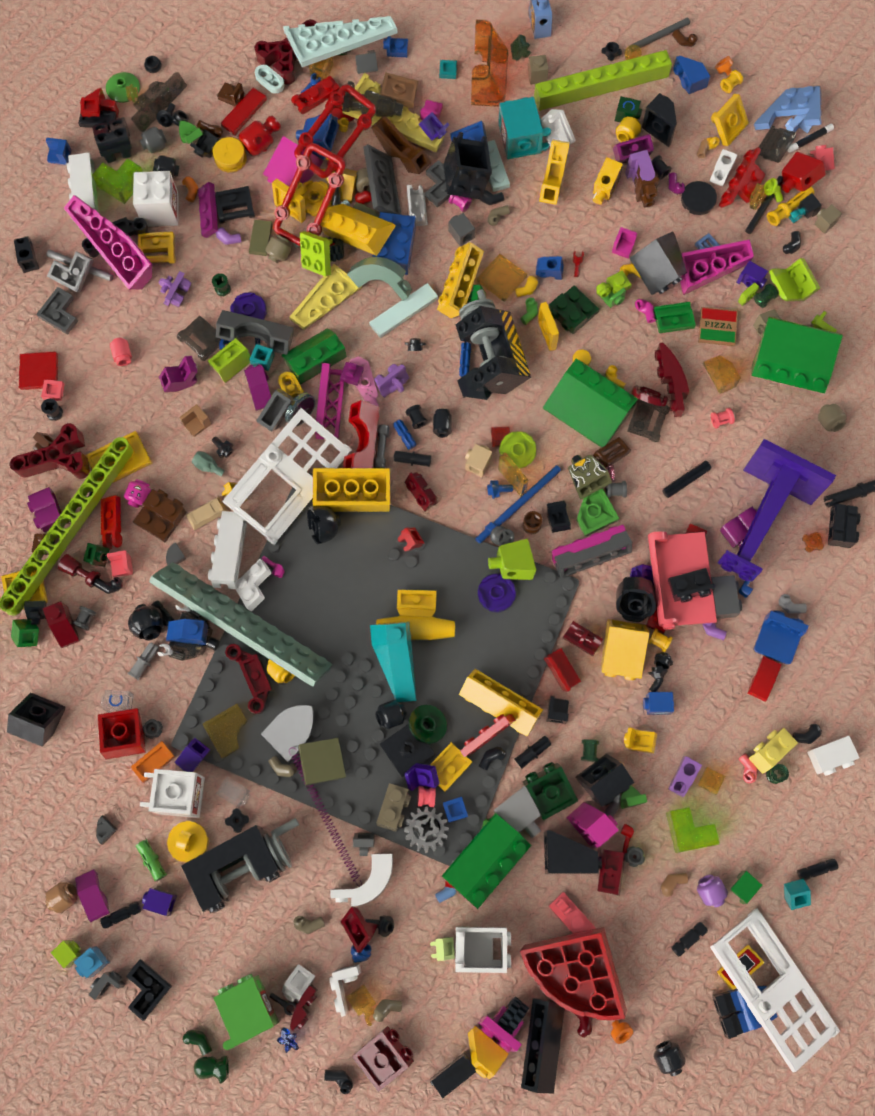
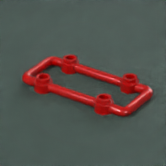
(335, 101)
(335, 180)

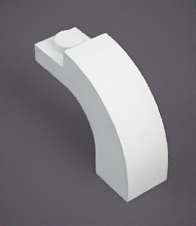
(379, 878)

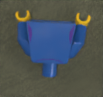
(327, 132)

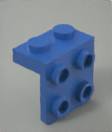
(780, 637)

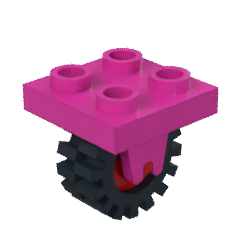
(505, 1024)

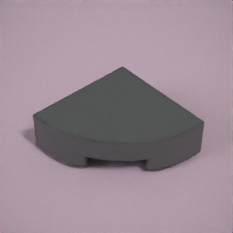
(174, 554)
(104, 829)

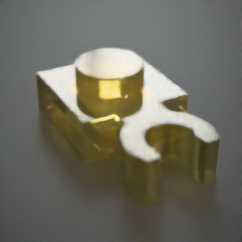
(362, 1002)

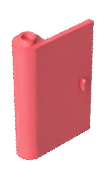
(673, 557)

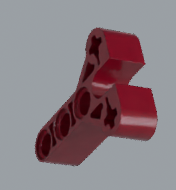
(281, 53)
(67, 441)

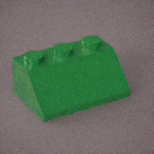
(307, 358)

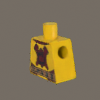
(607, 180)

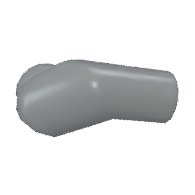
(791, 608)

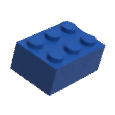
(401, 240)

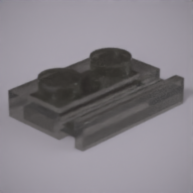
(776, 143)

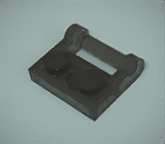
(204, 333)
(642, 417)

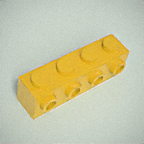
(460, 279)
(499, 700)

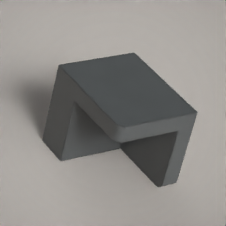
(366, 62)

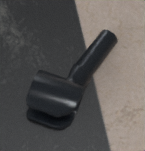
(283, 1003)

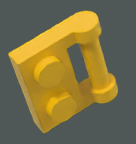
(158, 243)

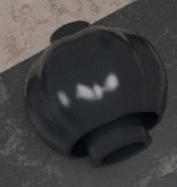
(146, 622)

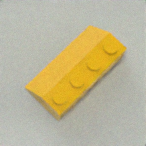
(356, 228)
(352, 489)

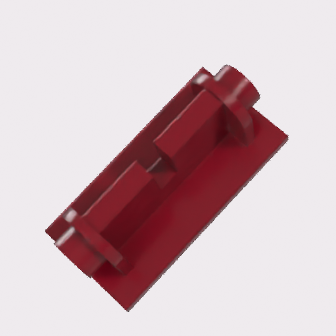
(416, 484)

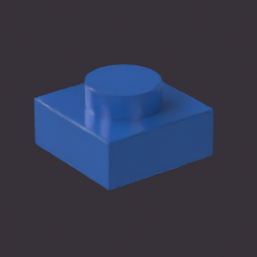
(455, 809)

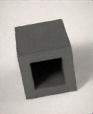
(461, 229)

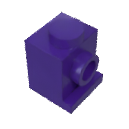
(751, 274)

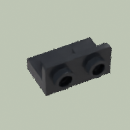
(691, 585)

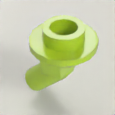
(771, 187)

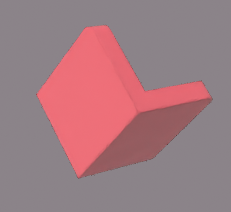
(120, 563)

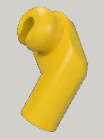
(629, 269)

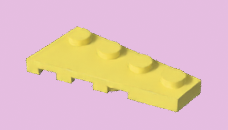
(324, 297)

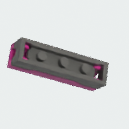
(591, 551)

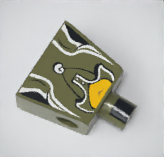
(588, 475)

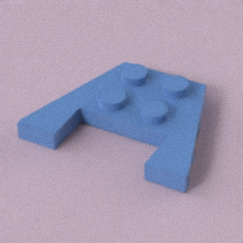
(794, 102)

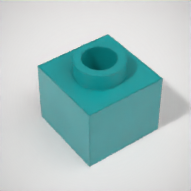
(262, 352)
(797, 894)

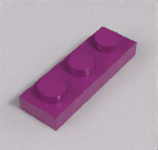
(207, 210)

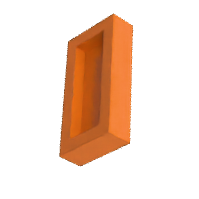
(154, 759)

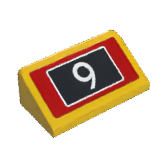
(750, 961)

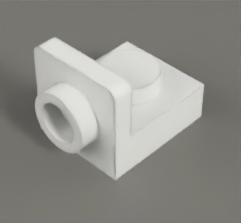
(297, 984)

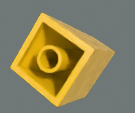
(624, 649)

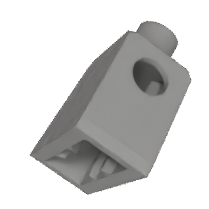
(520, 812)

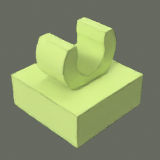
(444, 949)

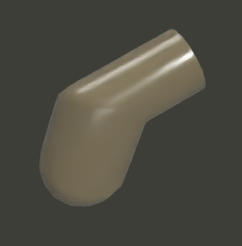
(282, 770)
(307, 926)
(385, 1007)

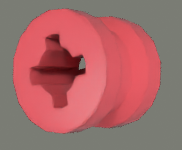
(426, 796)

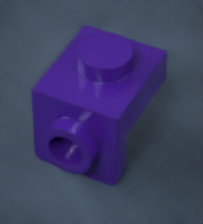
(433, 127)

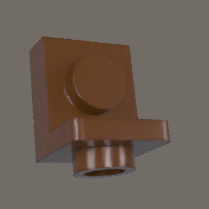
(231, 94)

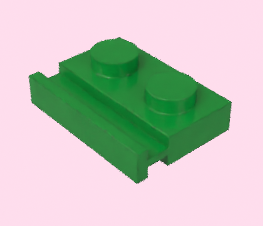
(674, 317)

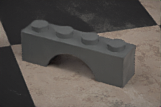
(236, 325)

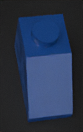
(187, 631)

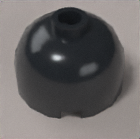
(323, 523)

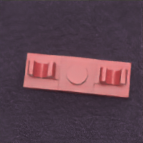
(570, 914)

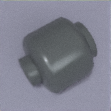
(153, 140)

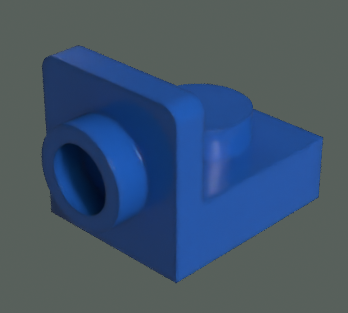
(396, 47)

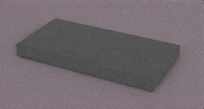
(381, 181)

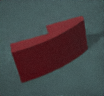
(299, 1016)

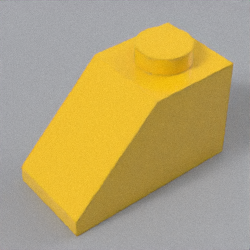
(485, 1053)

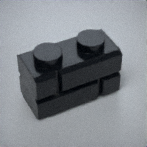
(843, 525)

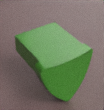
(188, 132)
(632, 798)

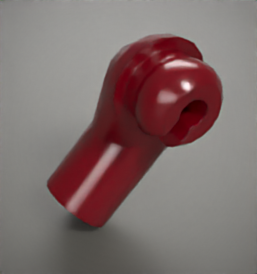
(585, 1026)

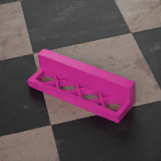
(323, 399)

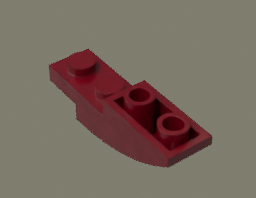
(672, 375)

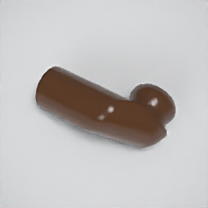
(684, 41)
(214, 129)

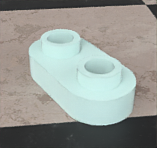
(270, 80)

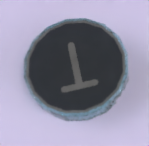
(302, 401)

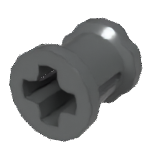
(617, 489)
(84, 618)

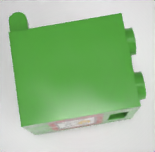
(245, 1010)

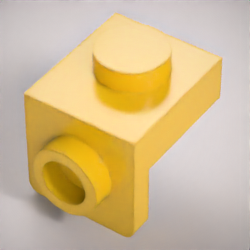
(640, 740)

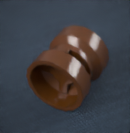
(532, 518)

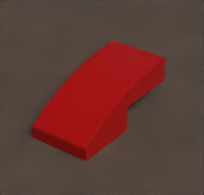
(764, 679)

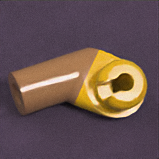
(707, 144)

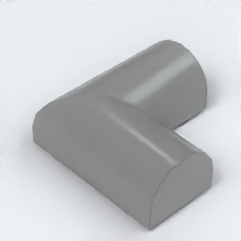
(75, 274)

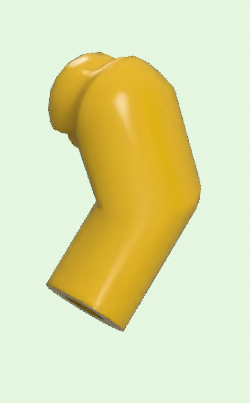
(529, 288)
(611, 374)

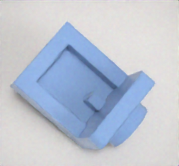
(796, 123)

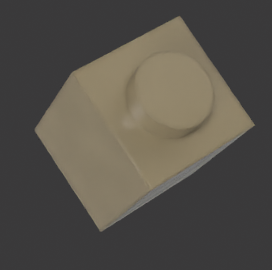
(537, 69)

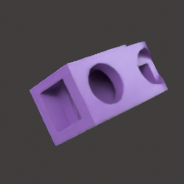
(684, 776)

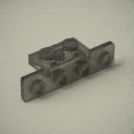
(156, 99)

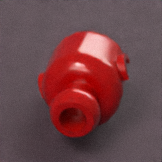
(258, 136)

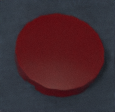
(649, 395)

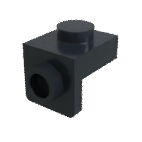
(205, 144)
(558, 516)

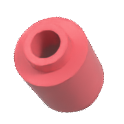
(121, 351)

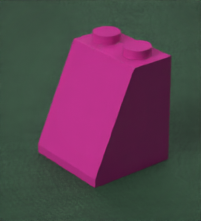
(283, 164)

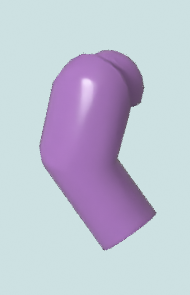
(227, 238)

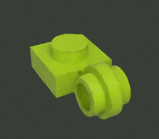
(614, 283)

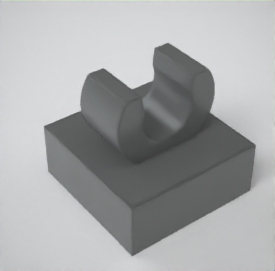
(364, 841)

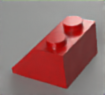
(121, 734)

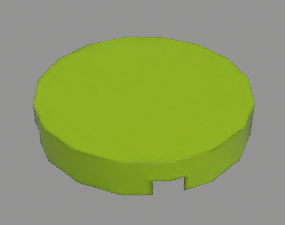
(519, 448)

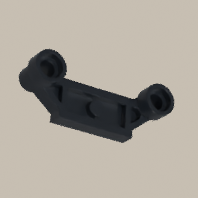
(129, 227)

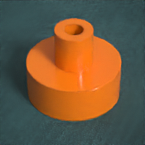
(724, 65)
(621, 1032)

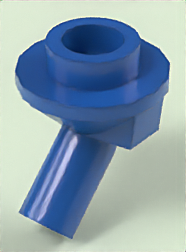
(494, 488)

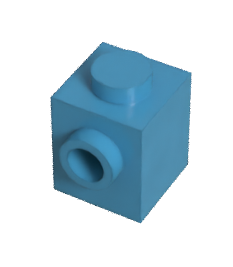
(90, 962)

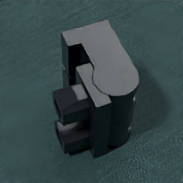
(113, 141)

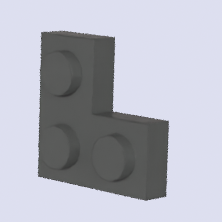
(438, 193)
(54, 311)

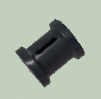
(660, 167)
(48, 405)
(416, 416)

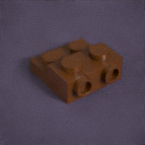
(160, 515)

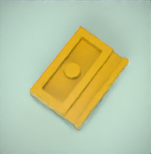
(450, 766)

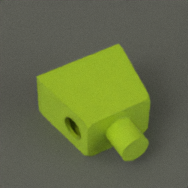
(514, 561)

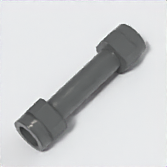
(383, 433)

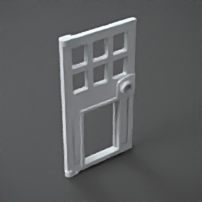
(290, 471)
(778, 993)

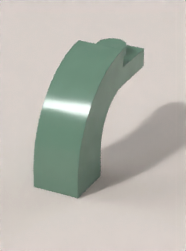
(381, 269)

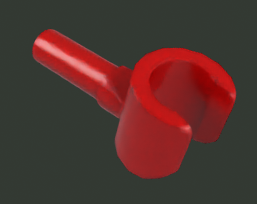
(577, 260)
(627, 831)

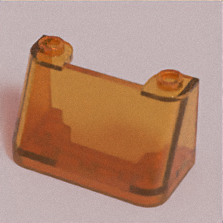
(491, 79)

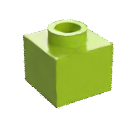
(66, 953)

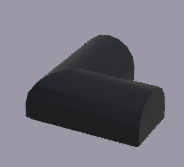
(152, 988)

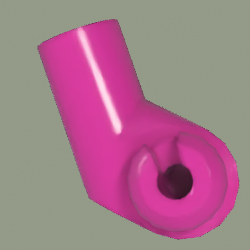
(646, 308)

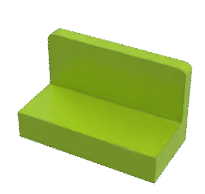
(230, 360)

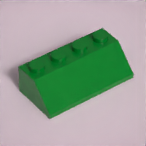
(486, 860)

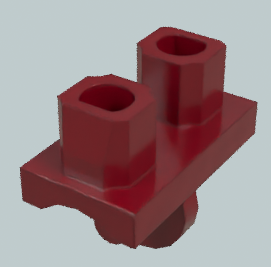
(583, 638)

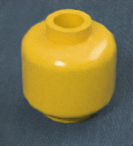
(628, 129)
(278, 673)

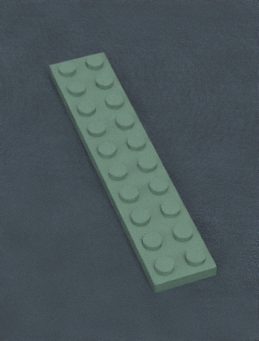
(241, 623)

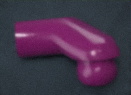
(675, 186)

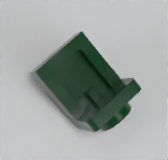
(96, 554)

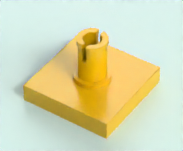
(730, 119)
(297, 204)

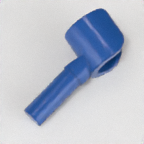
(313, 81)
(745, 590)

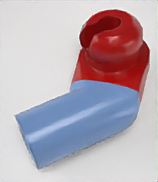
(446, 893)

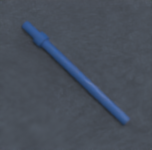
(519, 503)

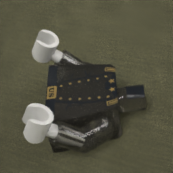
(188, 651)

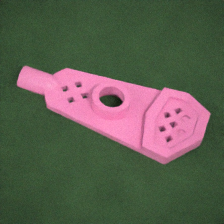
(366, 375)

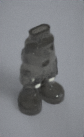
(383, 104)

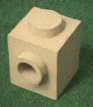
(478, 459)

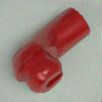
(363, 197)

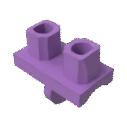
(173, 297)
(393, 381)

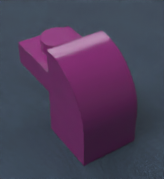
(179, 377)

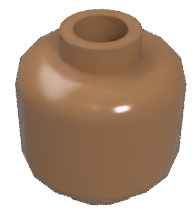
(61, 897)

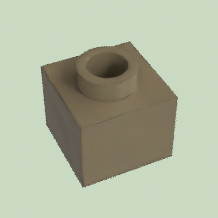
(827, 218)

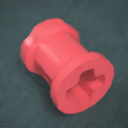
(722, 418)

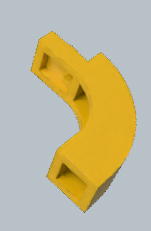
(554, 172)

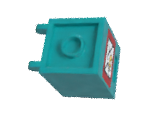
(521, 128)

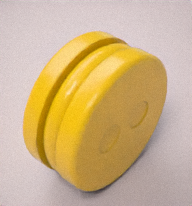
(229, 154)

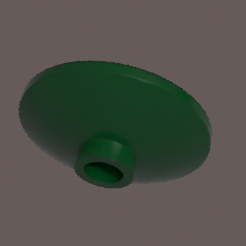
(433, 718)

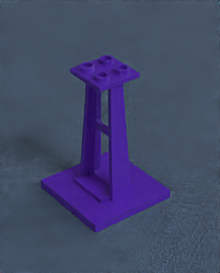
(785, 475)

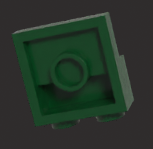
(573, 309)
(550, 790)

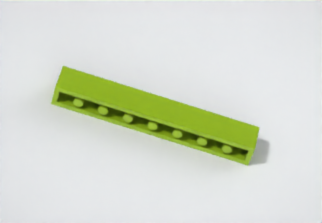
(602, 80)

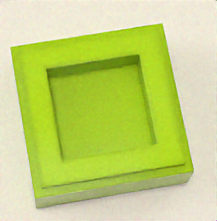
(748, 294)

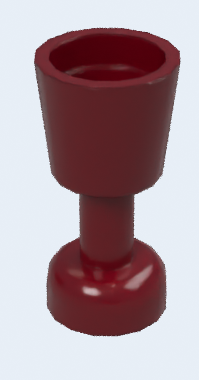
(73, 567)

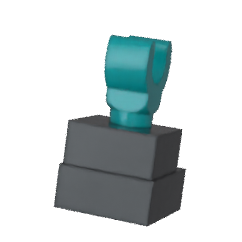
(809, 207)

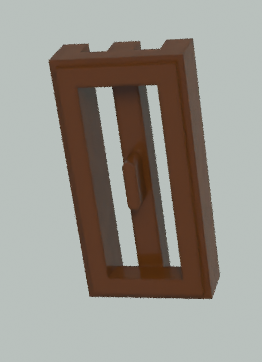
(603, 458)

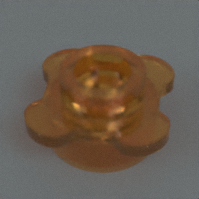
(816, 537)

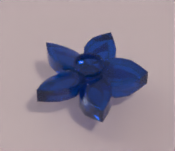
(288, 1039)

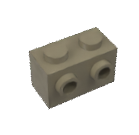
(392, 807)

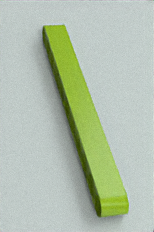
(66, 534)

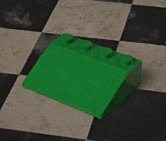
(796, 355)
(590, 403)

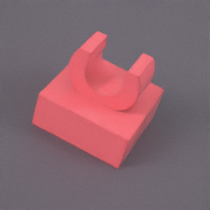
(52, 390)

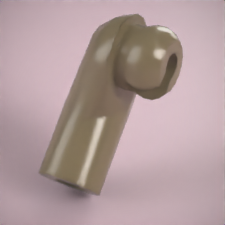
(496, 214)

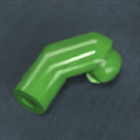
(532, 311)

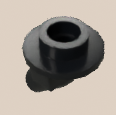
(164, 116)
(225, 449)
(657, 673)
(385, 925)

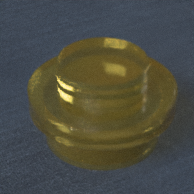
(632, 51)
(132, 93)

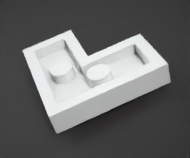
(248, 585)

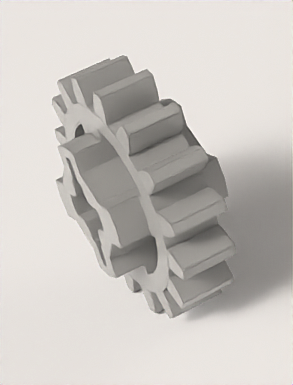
(419, 826)

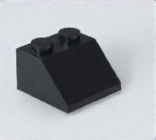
(660, 119)
(35, 719)
(605, 780)

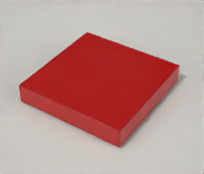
(36, 368)

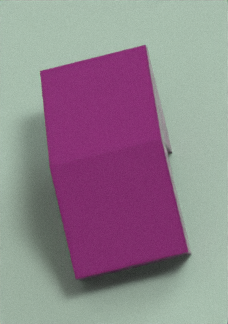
(258, 387)
(91, 896)

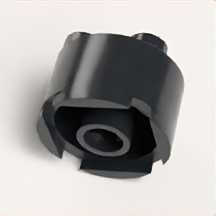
(635, 599)

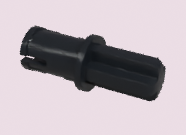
(412, 458)
(532, 752)

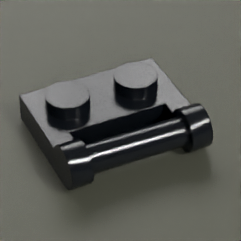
(234, 199)

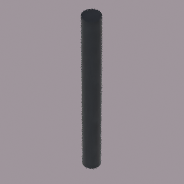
(762, 209)

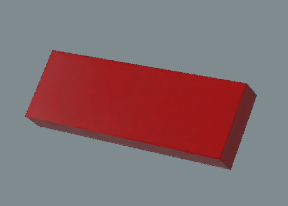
(243, 111)

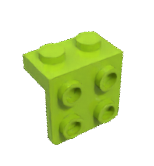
(795, 282)

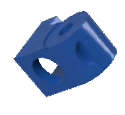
(550, 267)

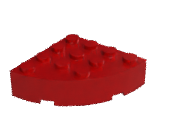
(577, 974)

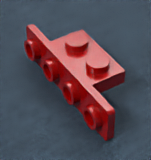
(745, 179)

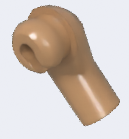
(671, 881)

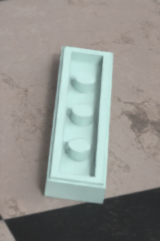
(403, 310)

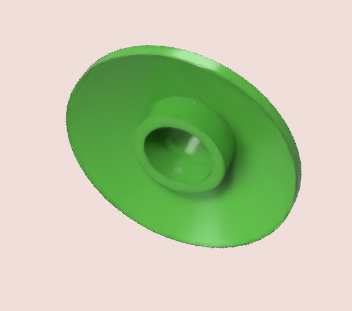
(117, 86)

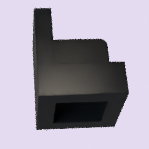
(557, 710)

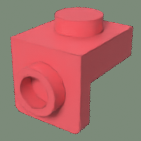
(825, 155)

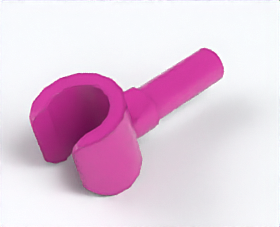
(278, 570)

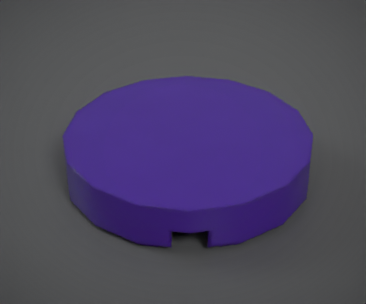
(249, 305)
(496, 593)

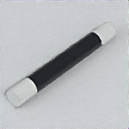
(810, 138)

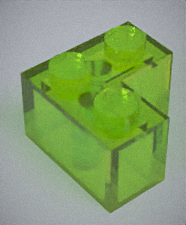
(119, 182)
(686, 835)

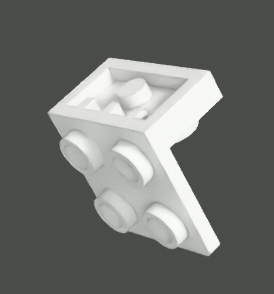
(347, 974)

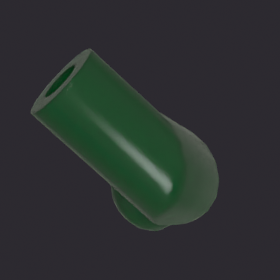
(197, 1038)

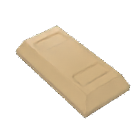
(206, 513)

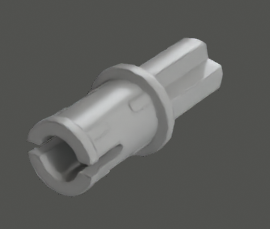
(143, 661)

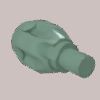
(206, 463)

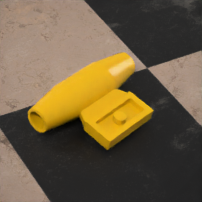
(418, 609)

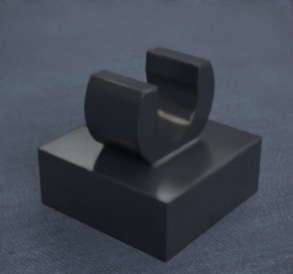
(34, 611)

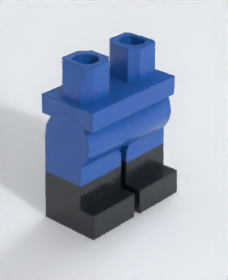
(736, 1022)

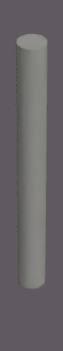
(67, 260)

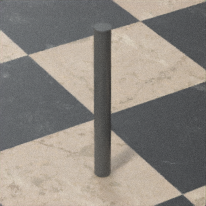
(662, 33)

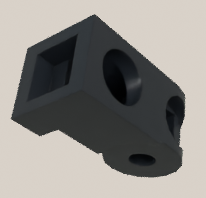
(25, 254)

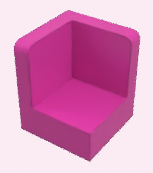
(624, 242)

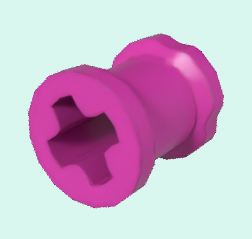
(461, 202)

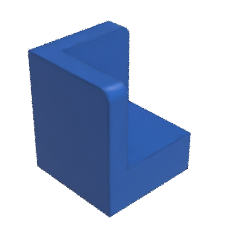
(58, 151)

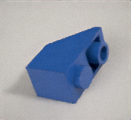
(691, 73)

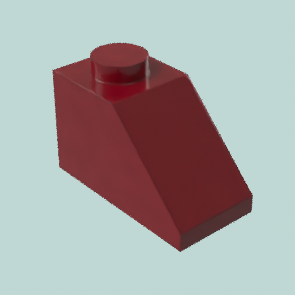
(61, 624)

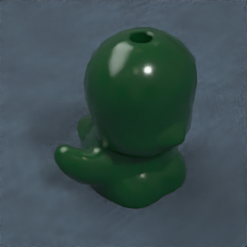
(211, 1067)

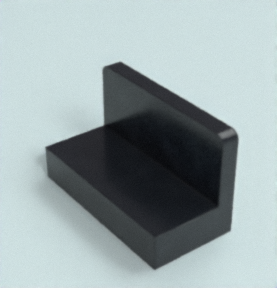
(453, 1075)

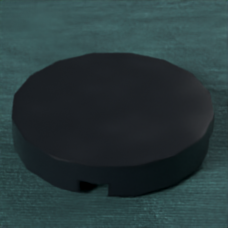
(699, 198)

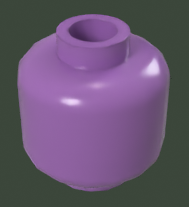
(712, 890)

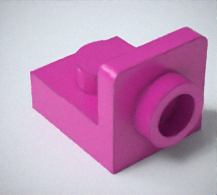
(431, 106)

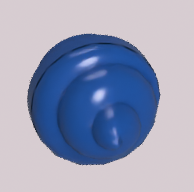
(363, 956)

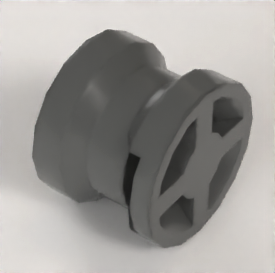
(501, 535)

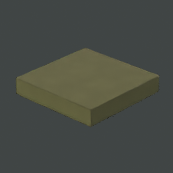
(321, 761)

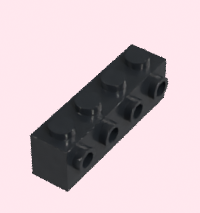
(542, 1046)

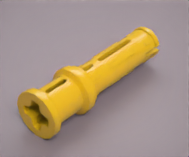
(784, 209)

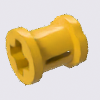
(731, 81)
(660, 640)

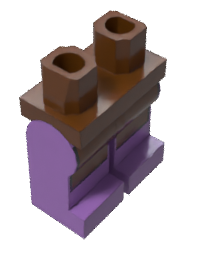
(643, 176)

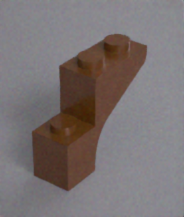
(398, 146)

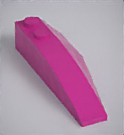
(112, 244)

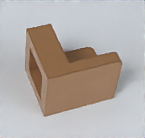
(195, 420)

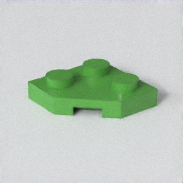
(596, 513)

